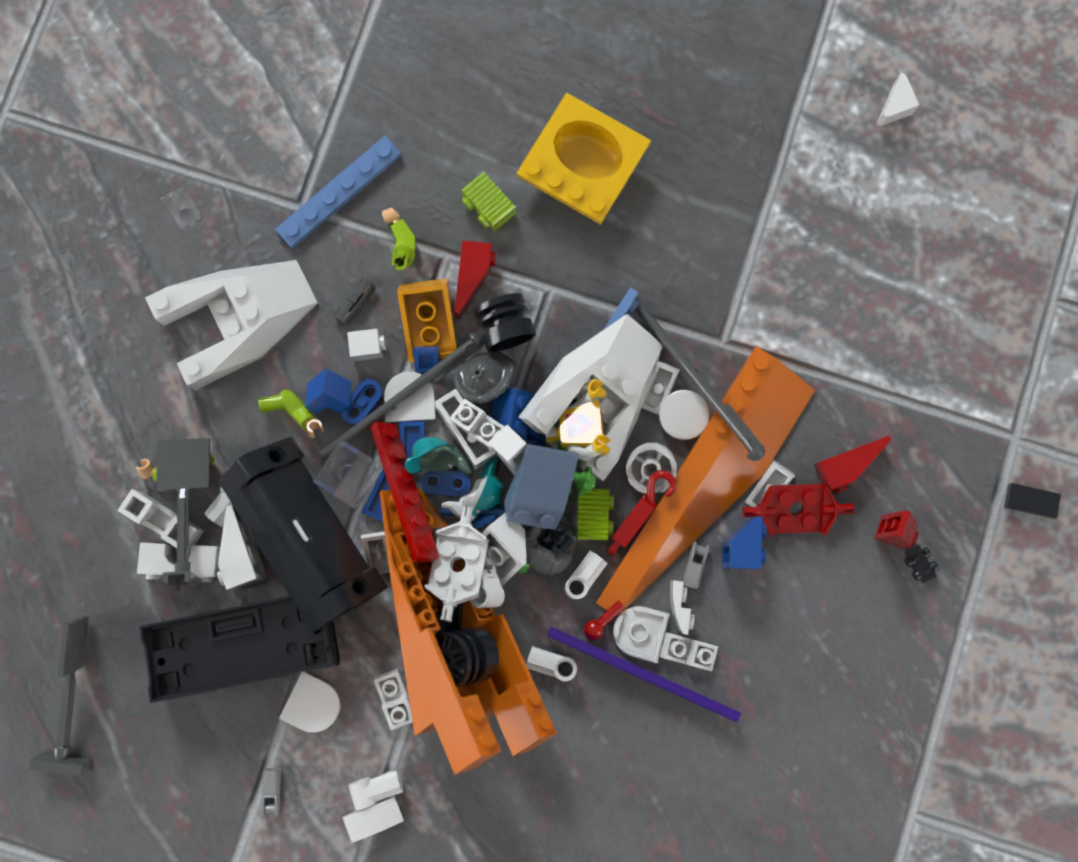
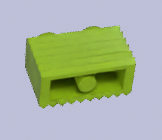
(488, 202)
(593, 515)

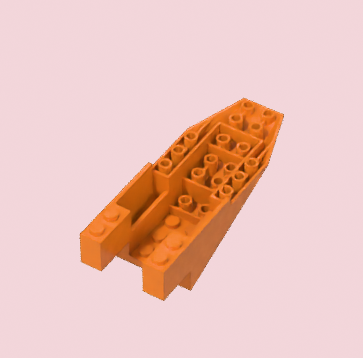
(433, 697)

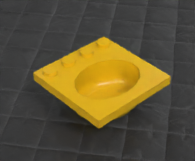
(583, 158)

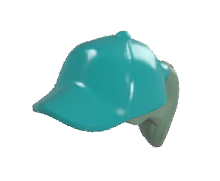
(436, 455)

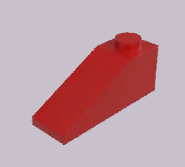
(473, 271)
(848, 466)
(898, 529)

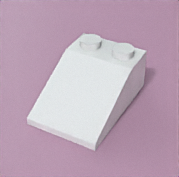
(238, 556)

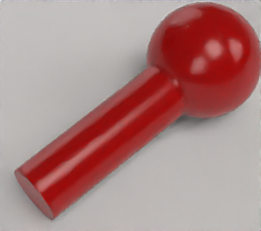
(595, 628)

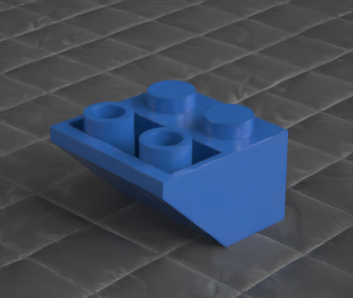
(507, 410)
(744, 546)

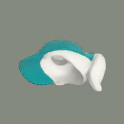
(483, 496)

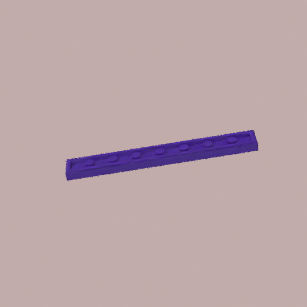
(644, 674)

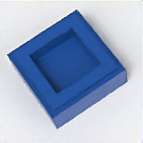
(425, 358)

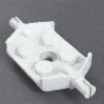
(456, 543)

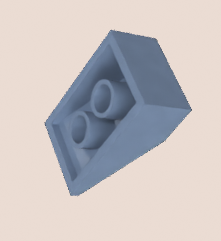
(540, 487)

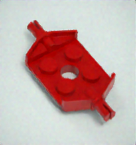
(816, 513)

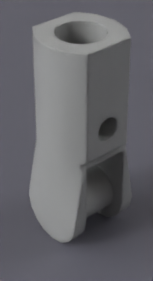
(693, 569)
(271, 788)

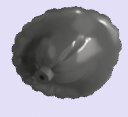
(484, 376)
(539, 553)

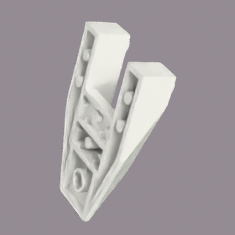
(250, 307)
(621, 359)

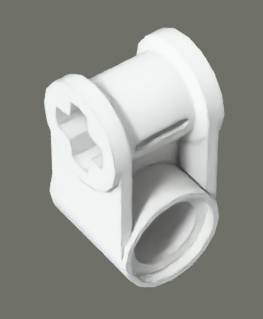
(491, 592)

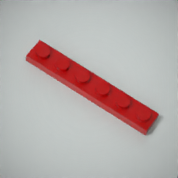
(404, 493)

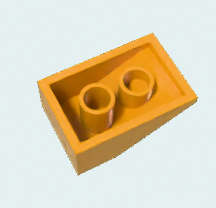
(427, 316)

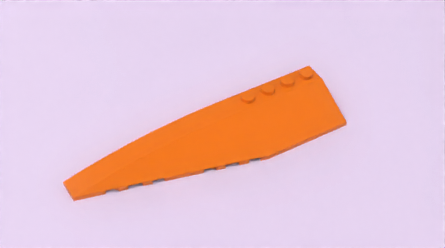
(713, 473)

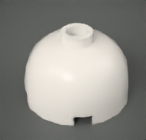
(647, 460)

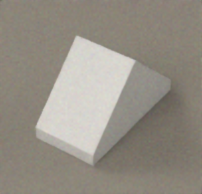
(899, 103)
(376, 551)

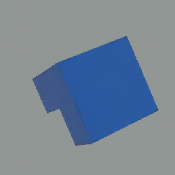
(329, 391)

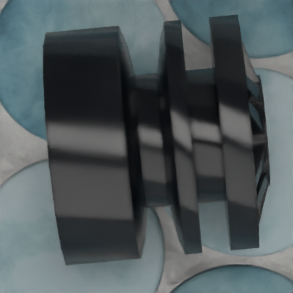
(503, 318)
(469, 654)

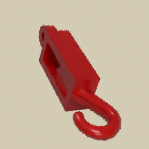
(640, 511)

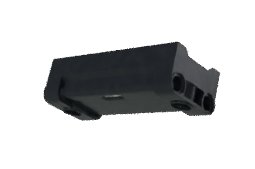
(300, 533)
(233, 648)

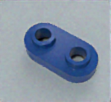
(360, 401)
(445, 483)

